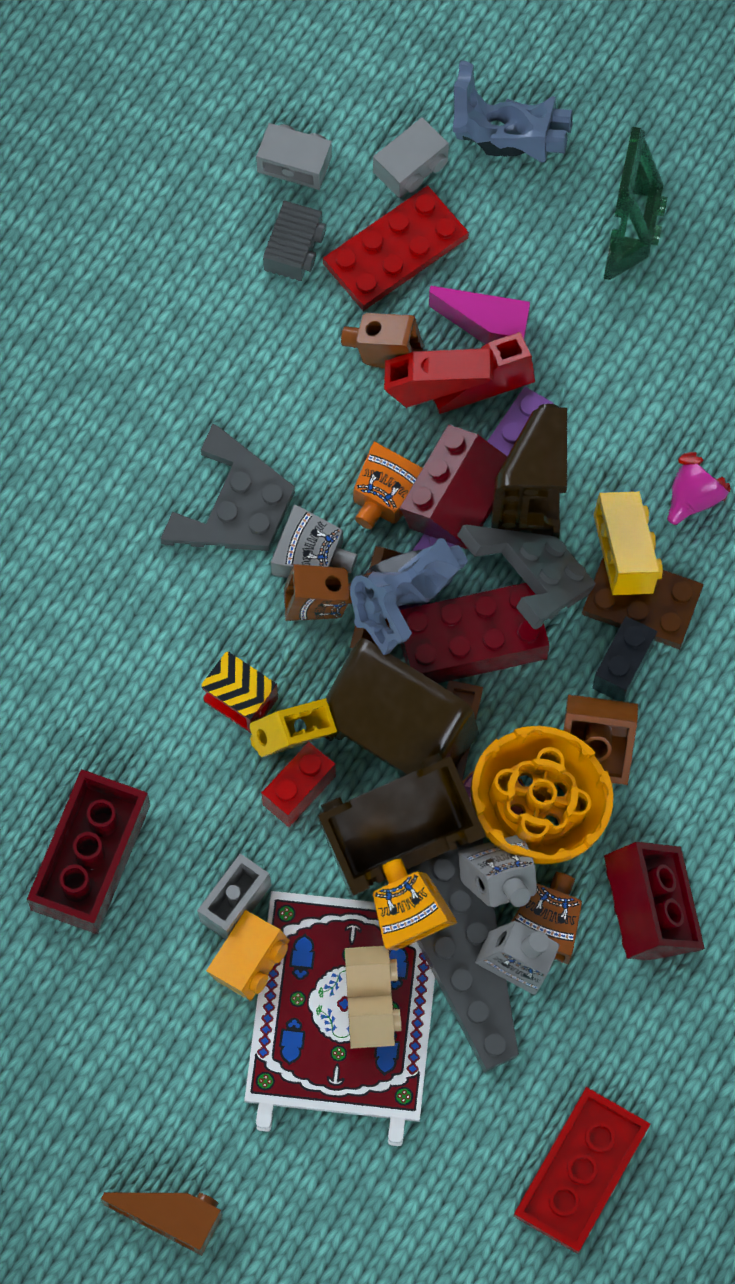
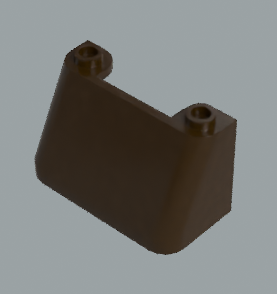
(534, 476)
(397, 711)
(403, 820)

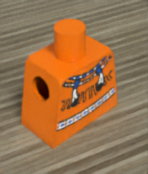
(383, 485)

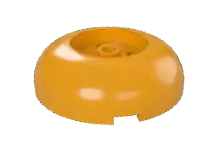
(548, 759)

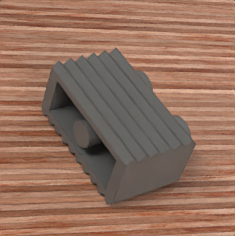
(293, 241)

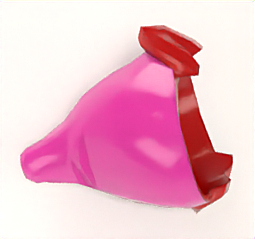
(694, 489)

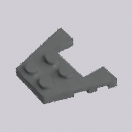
(247, 506)
(541, 563)

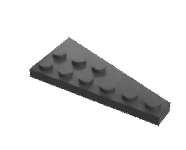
(474, 993)

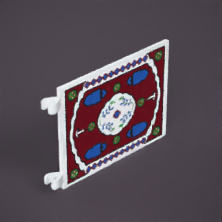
(302, 1020)

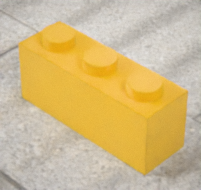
(627, 543)

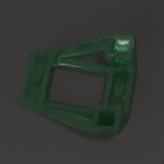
(641, 178)

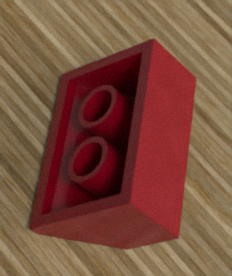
(454, 486)
(653, 901)

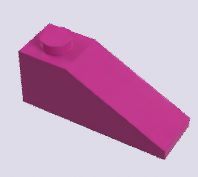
(481, 314)

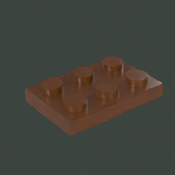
(665, 610)

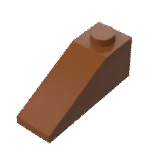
(173, 1215)

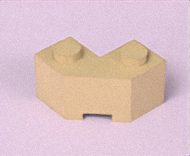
(369, 997)

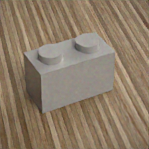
(294, 155)
(411, 158)
(236, 891)

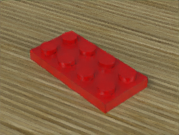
(395, 248)
(581, 1170)

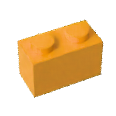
(248, 955)

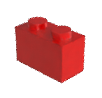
(298, 784)

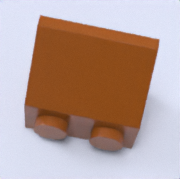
(607, 729)

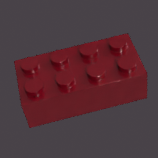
(472, 635)
(89, 851)

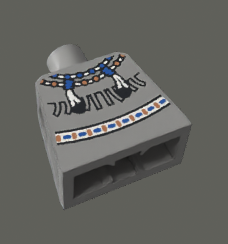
(310, 542)
(498, 875)
(518, 955)

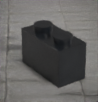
(624, 659)

